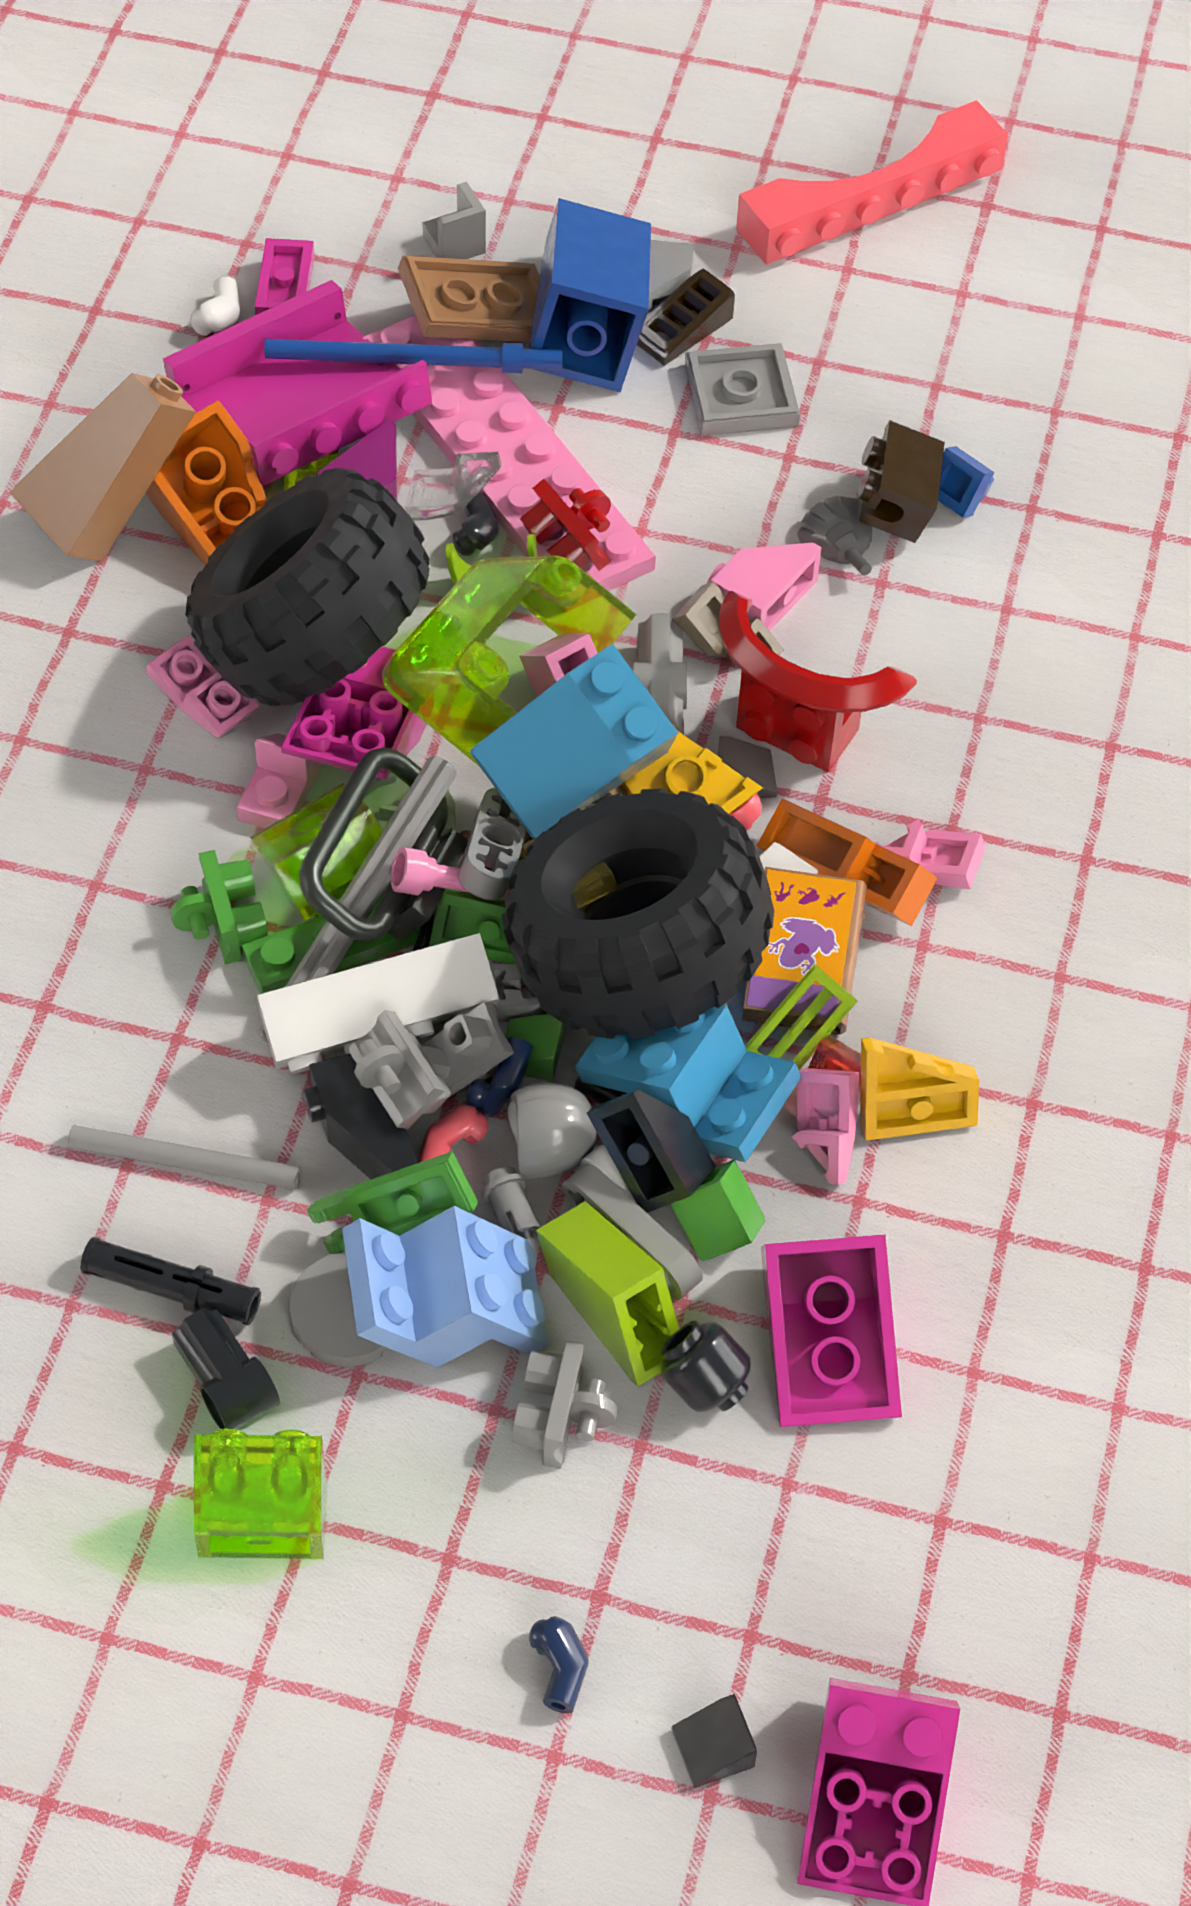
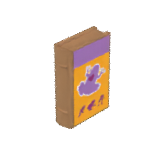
(812, 924)

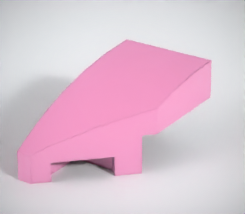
(946, 854)
(828, 1118)

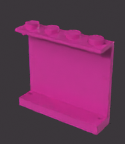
(296, 407)

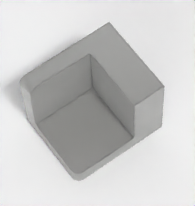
(461, 232)

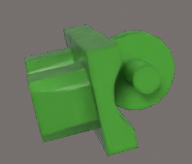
(221, 885)

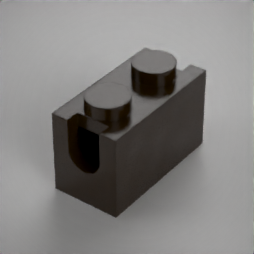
(900, 481)

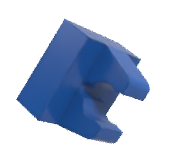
(963, 482)

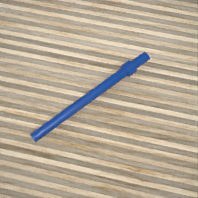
(510, 357)

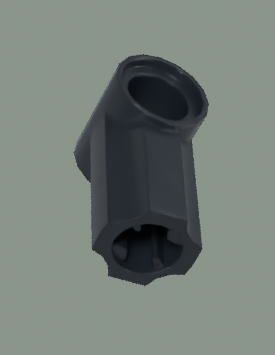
(229, 1381)

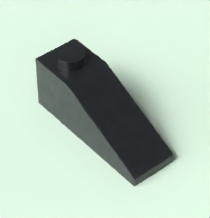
(356, 1119)

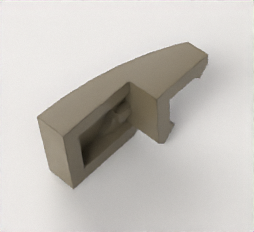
(701, 622)

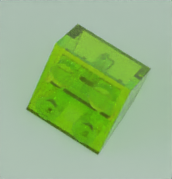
(259, 1495)

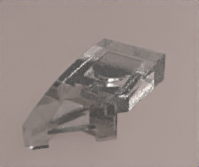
(448, 490)

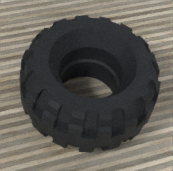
(308, 587)
(663, 943)

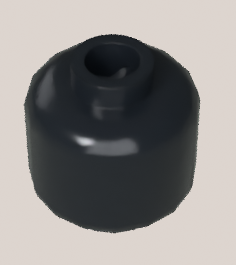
(705, 1366)

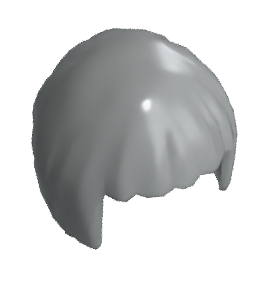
(550, 1129)

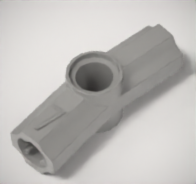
(662, 665)

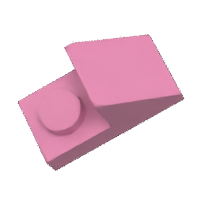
(277, 784)

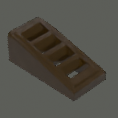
(699, 292)

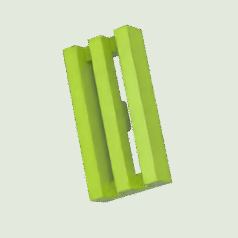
(830, 988)

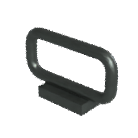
(396, 912)

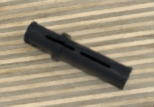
(192, 1287)

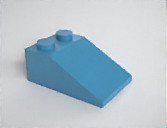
(575, 742)

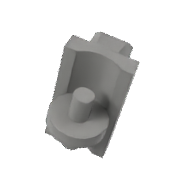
(468, 1048)
(397, 1071)
(549, 1427)

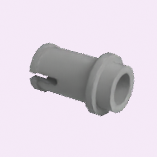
(506, 1194)

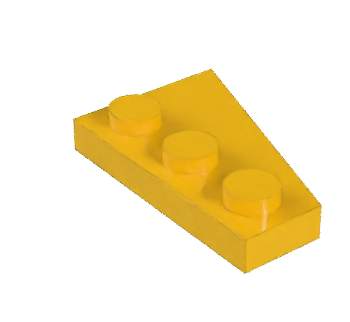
(695, 771)

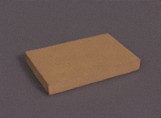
(471, 297)

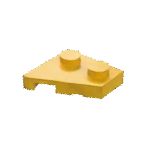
(913, 1092)

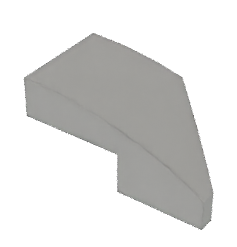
(668, 268)

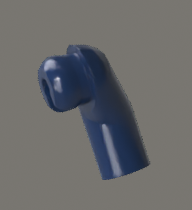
(506, 1080)
(570, 1662)

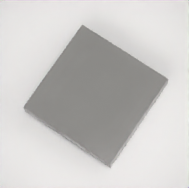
(742, 389)

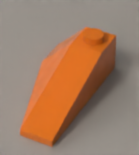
(208, 482)

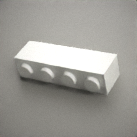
(343, 1007)

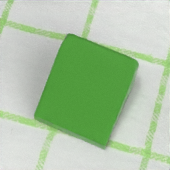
(547, 1038)

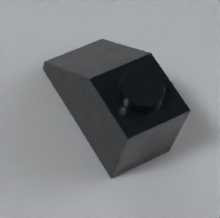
(652, 1148)

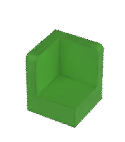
(720, 1213)

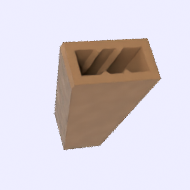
(105, 466)

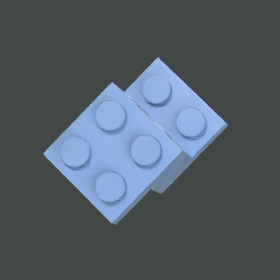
(444, 1287)

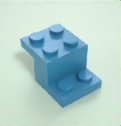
(701, 1074)

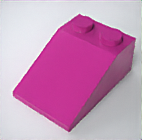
(831, 1330)

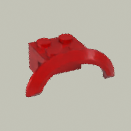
(794, 707)

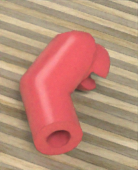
(457, 1124)

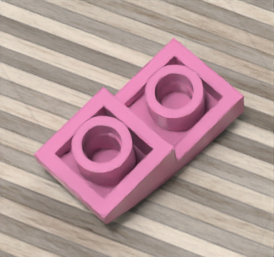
(199, 688)

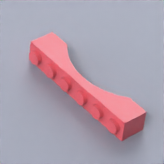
(798, 214)

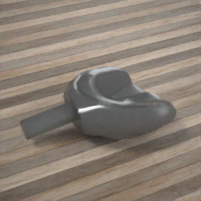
(838, 531)

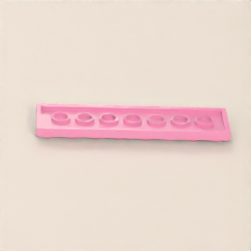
(487, 413)

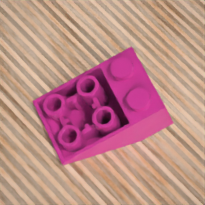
(354, 719)
(879, 1792)

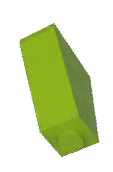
(612, 1288)

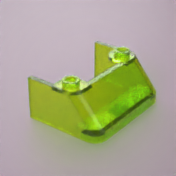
(451, 673)

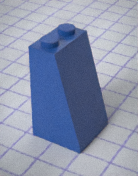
(592, 293)

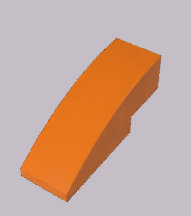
(892, 881)

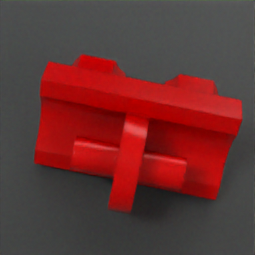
(552, 514)

